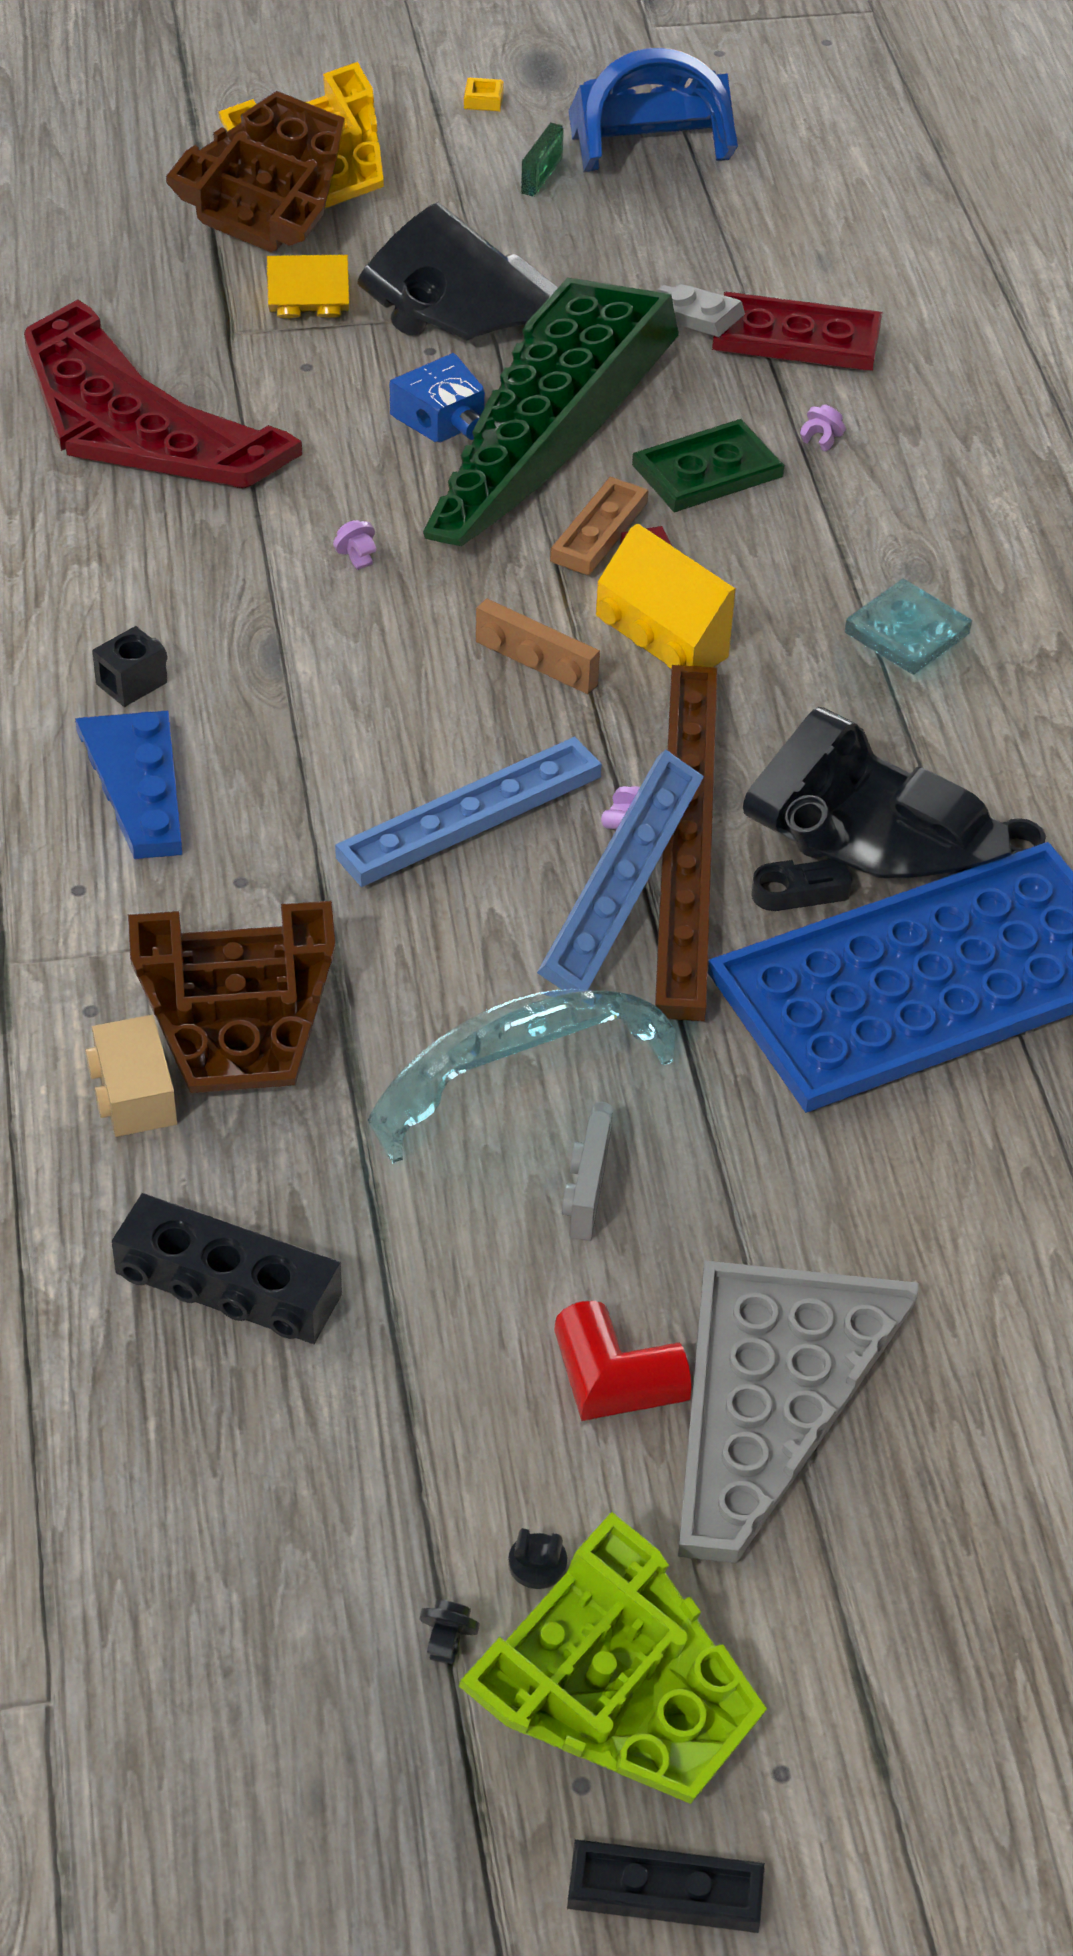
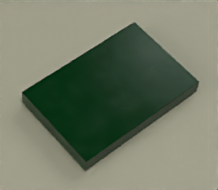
(707, 465)

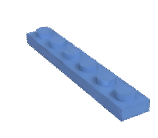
(467, 811)
(621, 874)

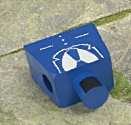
(438, 399)

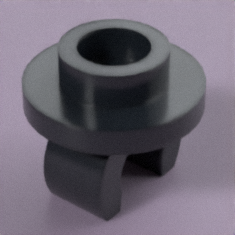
(537, 1559)
(448, 1622)

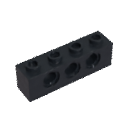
(227, 1268)

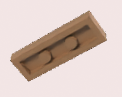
(599, 526)
(537, 646)

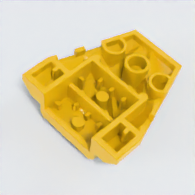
(359, 156)

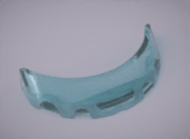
(502, 1033)

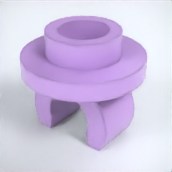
(825, 421)
(356, 540)

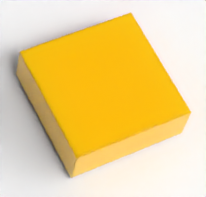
(483, 94)

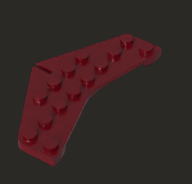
(119, 418)

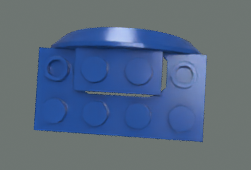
(611, 109)

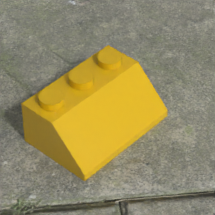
(666, 602)

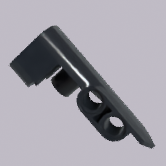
(867, 813)

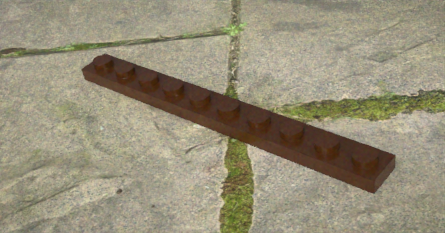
(687, 857)

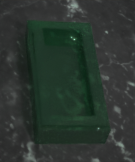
(542, 159)

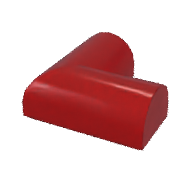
(614, 1381)

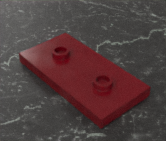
(803, 332)

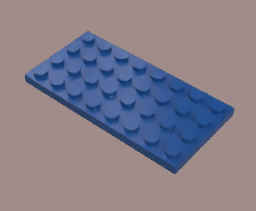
(909, 977)

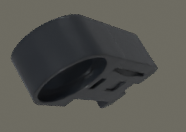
(805, 883)

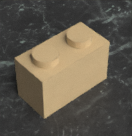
(133, 1076)

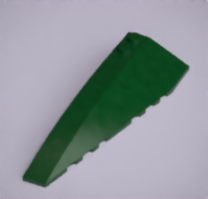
(563, 383)

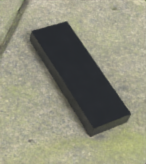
(666, 1886)

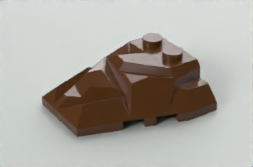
(264, 175)
(235, 999)

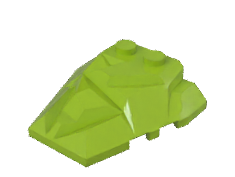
(621, 1671)

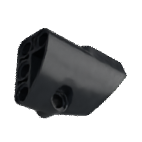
(452, 279)

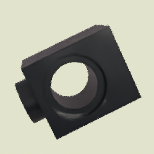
(130, 666)

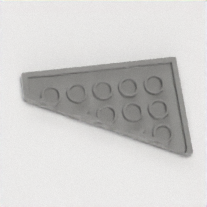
(769, 1381)

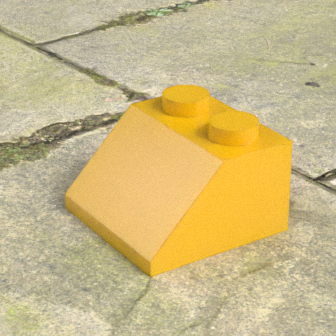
(308, 284)

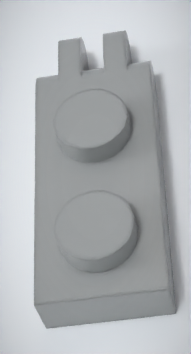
(703, 309)
(589, 1163)

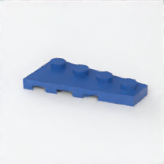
(137, 777)

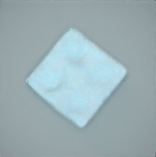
(908, 626)

